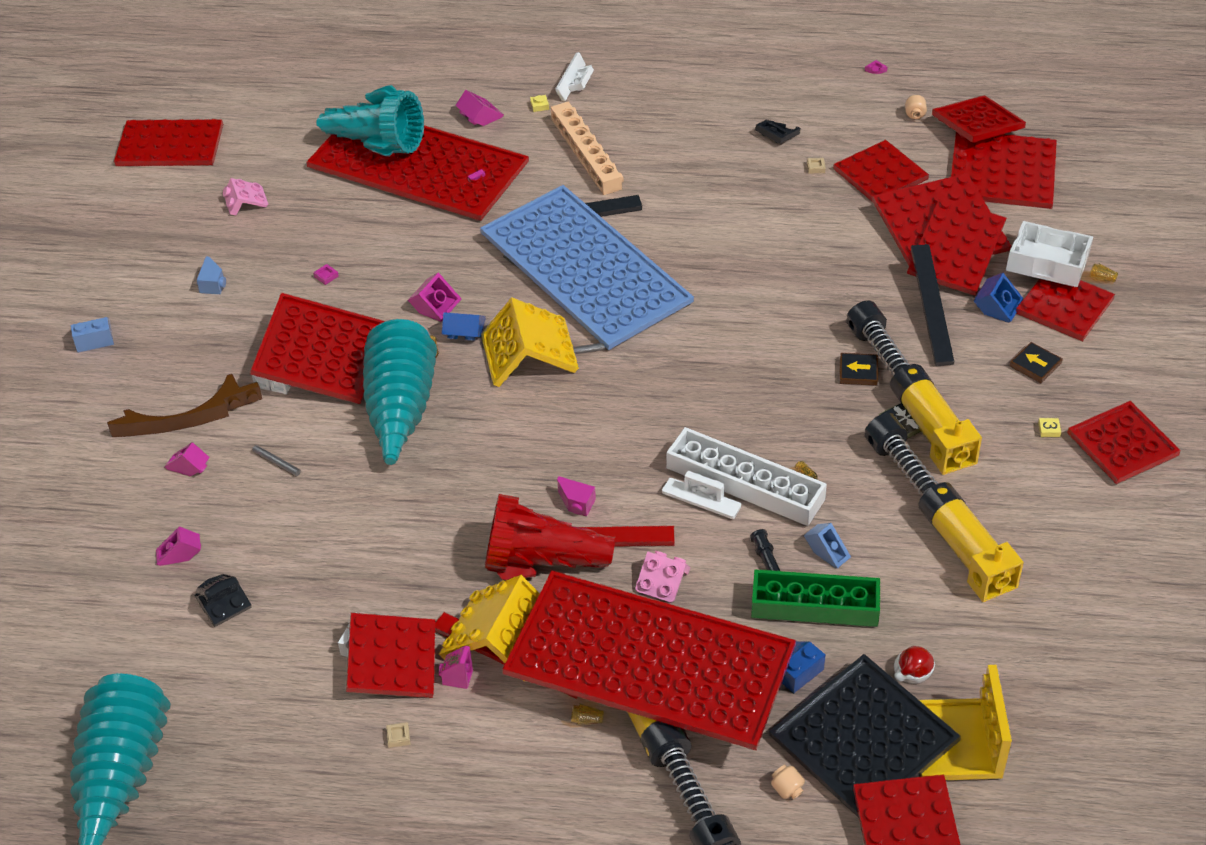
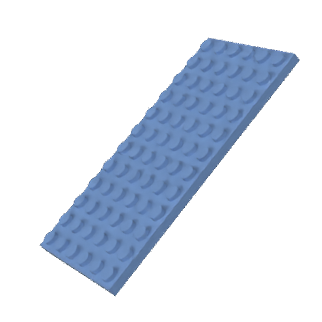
(587, 266)

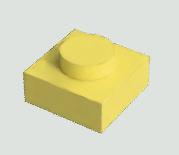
(539, 103)

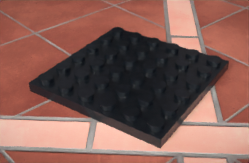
(863, 732)

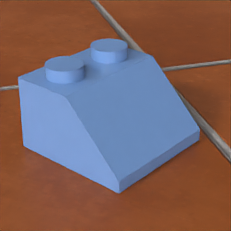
(92, 334)

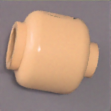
(915, 107)
(787, 782)

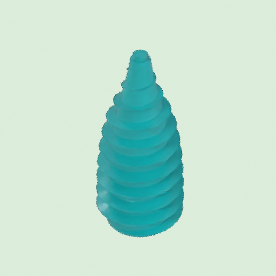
(397, 381)
(114, 749)

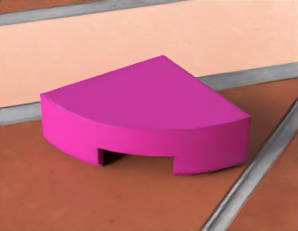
(876, 67)

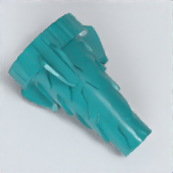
(386, 125)

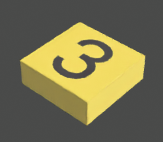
(1049, 427)

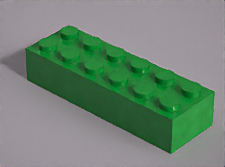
(816, 598)

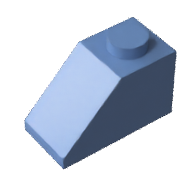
(211, 278)
(827, 544)

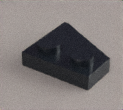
(776, 131)

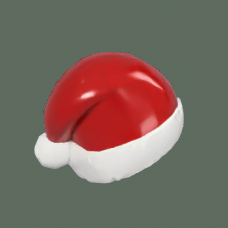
(914, 665)

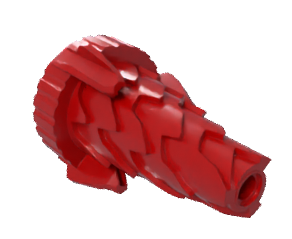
(530, 538)

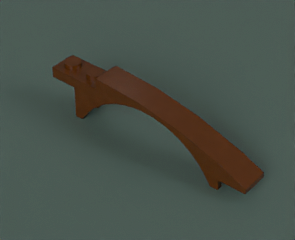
(227, 398)

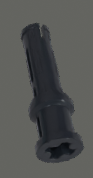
(764, 549)

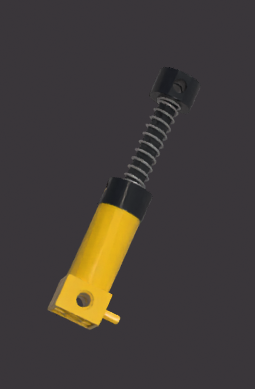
(952, 441)
(991, 566)
(666, 748)

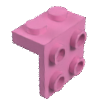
(241, 192)
(661, 576)

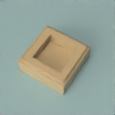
(816, 165)
(398, 735)

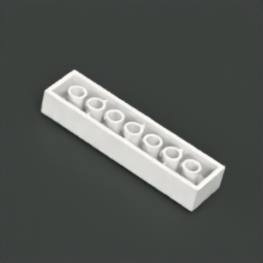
(748, 476)

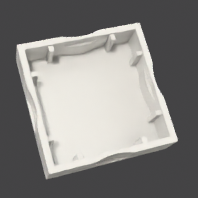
(1049, 253)

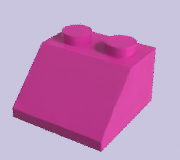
(477, 109)
(434, 298)

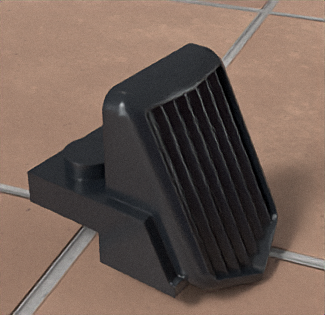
(222, 598)

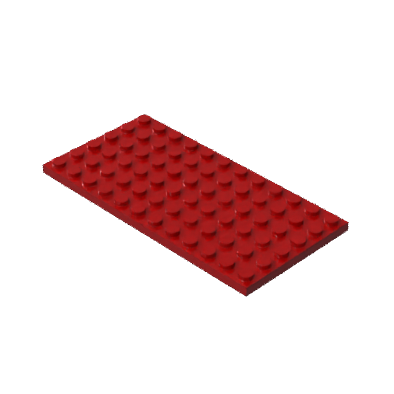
(431, 174)
(651, 659)

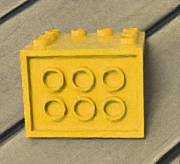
(523, 331)
(493, 618)
(982, 729)

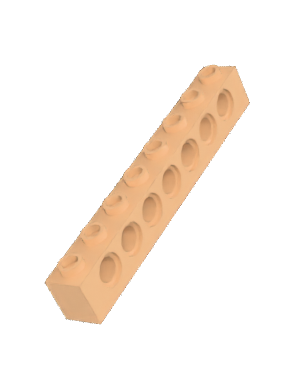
(586, 148)

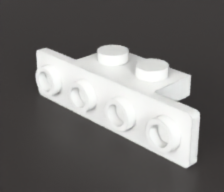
(574, 77)
(702, 493)

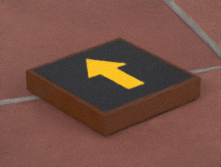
(1036, 362)
(859, 369)

